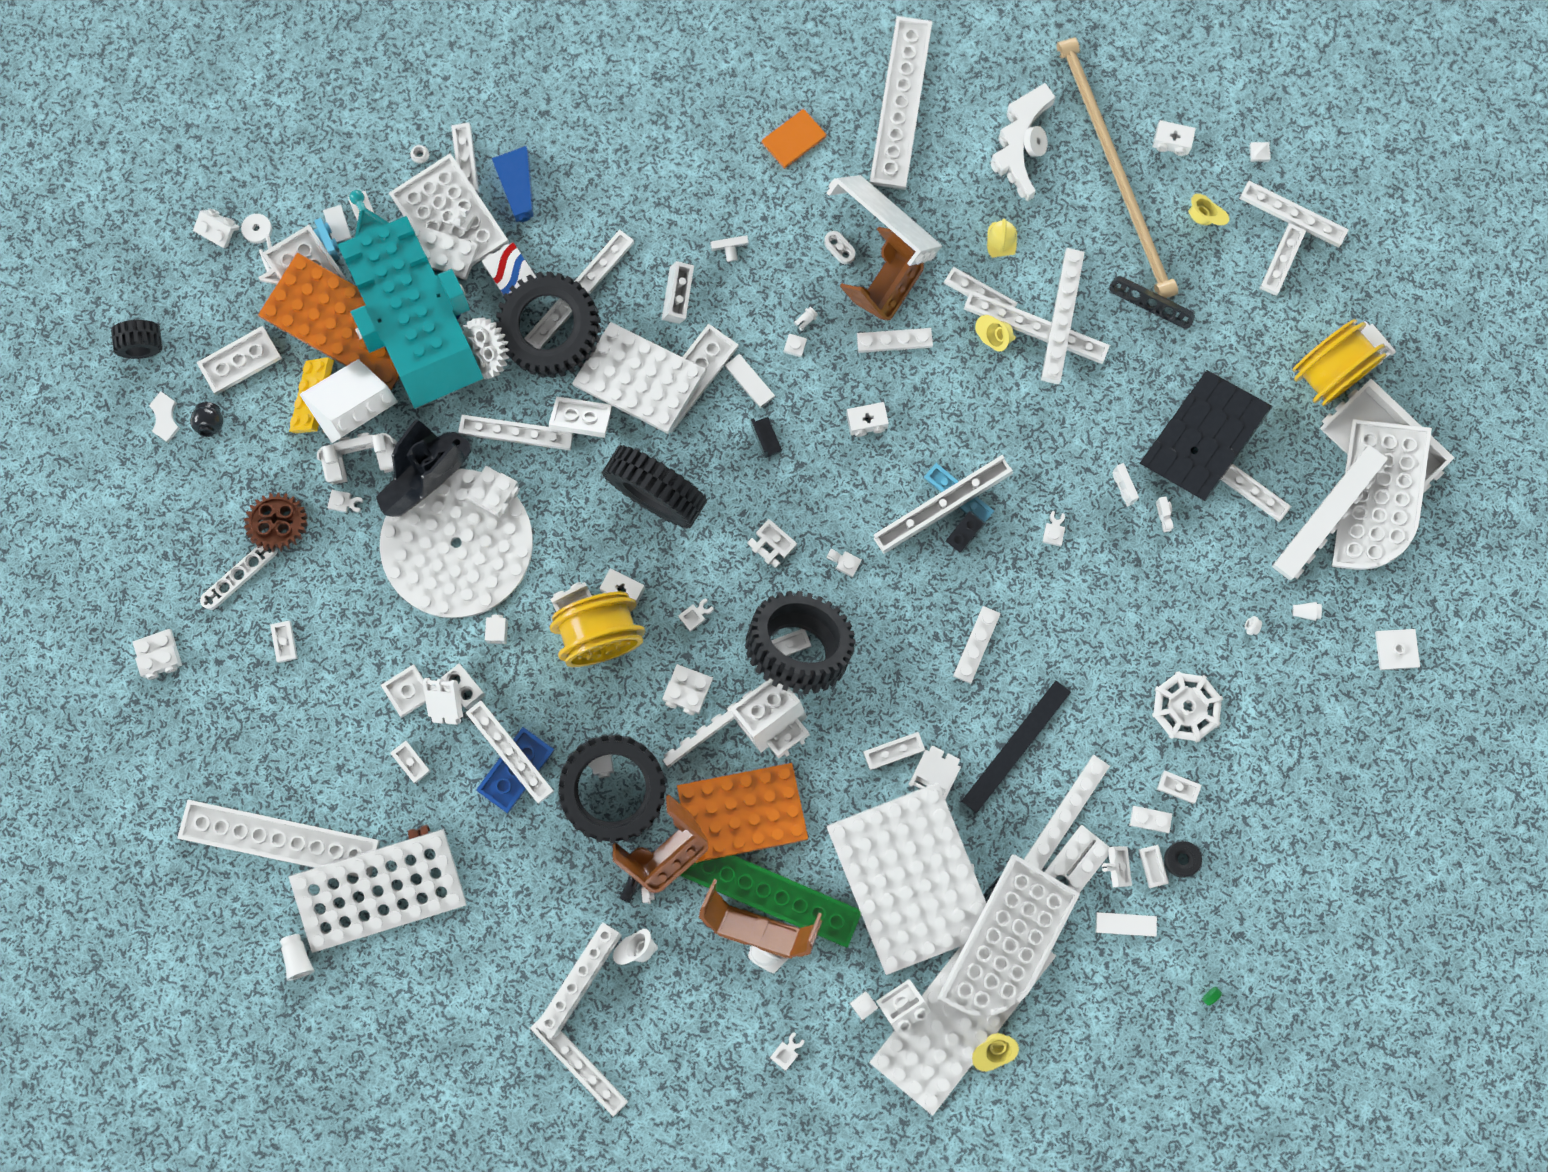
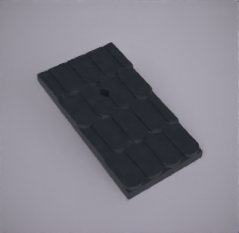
(1216, 421)

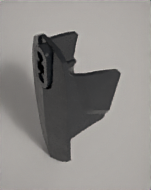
(420, 467)

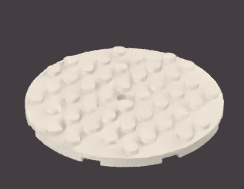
(462, 579)

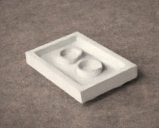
(580, 417)

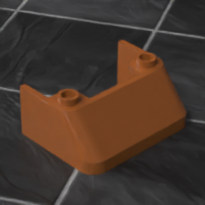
(891, 282)
(670, 859)

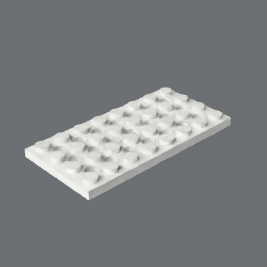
(378, 922)

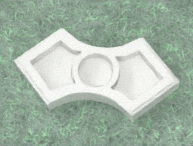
(163, 409)

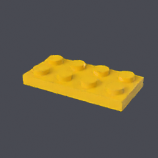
(313, 373)

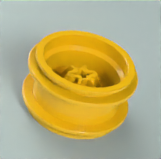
(1339, 362)
(597, 629)

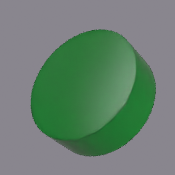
(1212, 996)

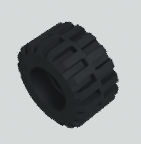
(136, 339)

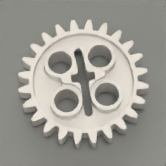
(486, 346)

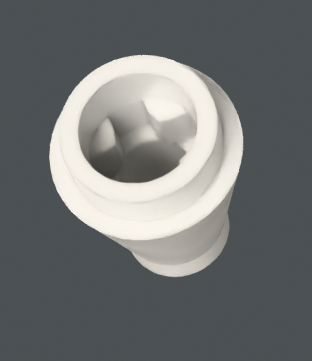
(1308, 611)

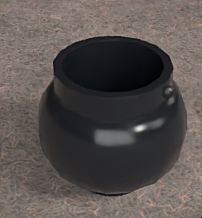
(206, 419)

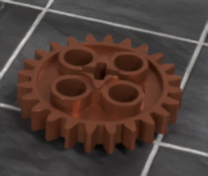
(275, 522)

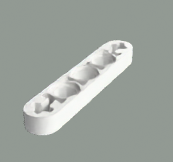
(229, 577)

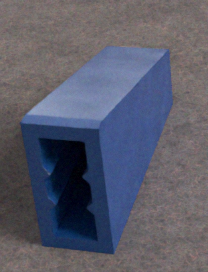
(515, 178)

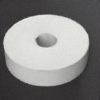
(1035, 141)
(253, 221)

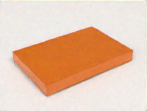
(794, 138)

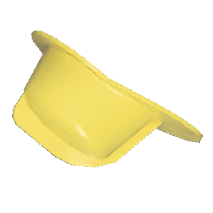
(1206, 212)
(1001, 239)
(994, 332)
(995, 1052)

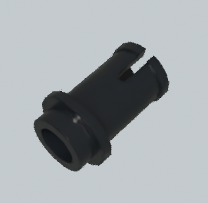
(628, 891)

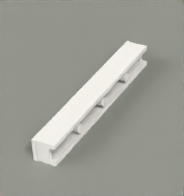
(943, 504)

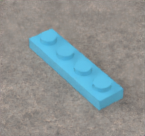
(943, 480)

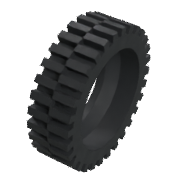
(569, 353)
(654, 486)
(809, 615)

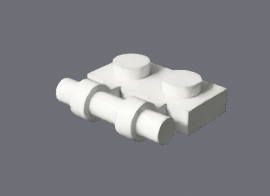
(776, 539)

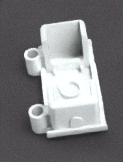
(332, 454)

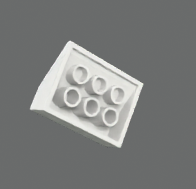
(347, 399)

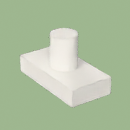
(730, 246)

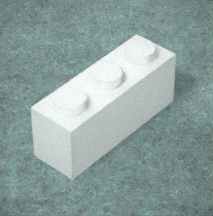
(677, 292)

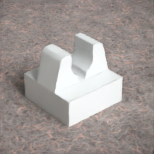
(462, 219)

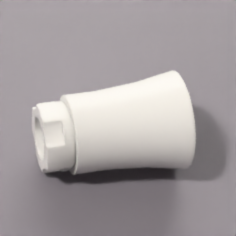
(295, 957)

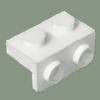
(215, 227)
(577, 592)

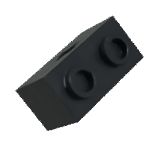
(965, 532)

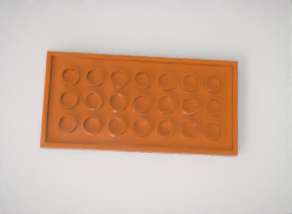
(316, 310)

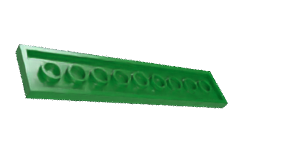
(777, 896)

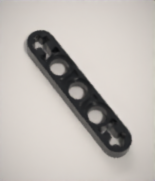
(1158, 309)

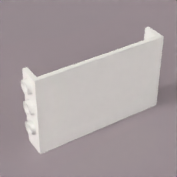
(889, 214)
(1375, 405)

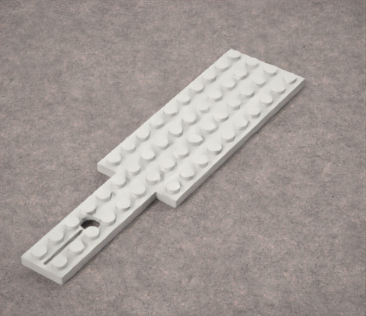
(940, 1049)

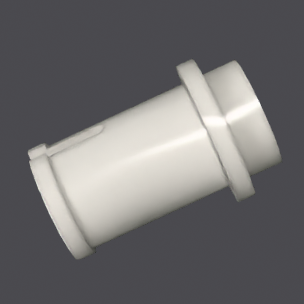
(809, 315)

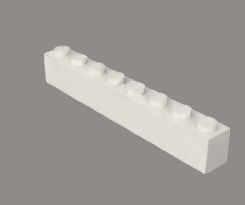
(1330, 511)

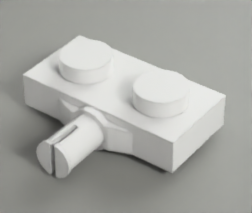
(1119, 866)

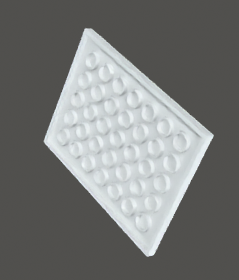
(909, 877)

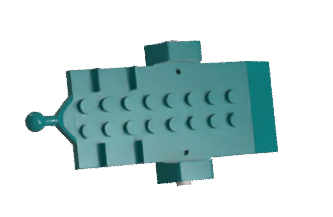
(408, 307)

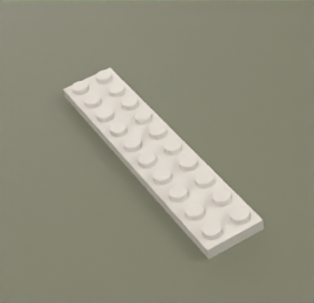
(900, 103)
(270, 836)

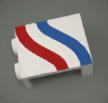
(507, 267)

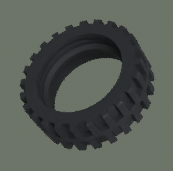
(625, 828)

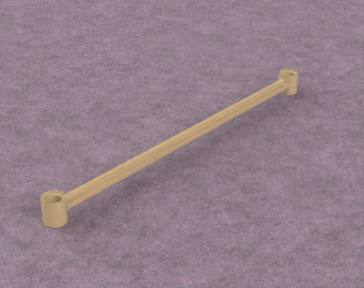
(1069, 49)

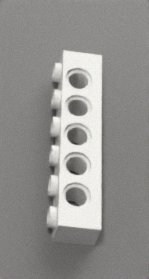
(578, 981)

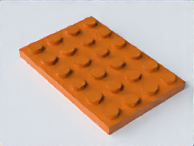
(746, 810)

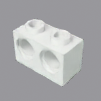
(466, 684)

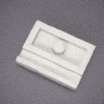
(1125, 484)

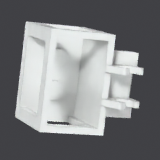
(772, 718)

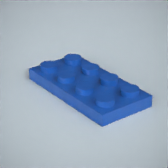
(501, 783)

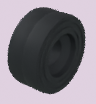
(1194, 859)

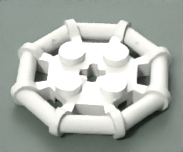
(1176, 706)

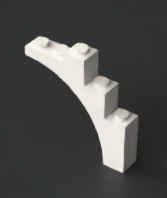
(1011, 158)

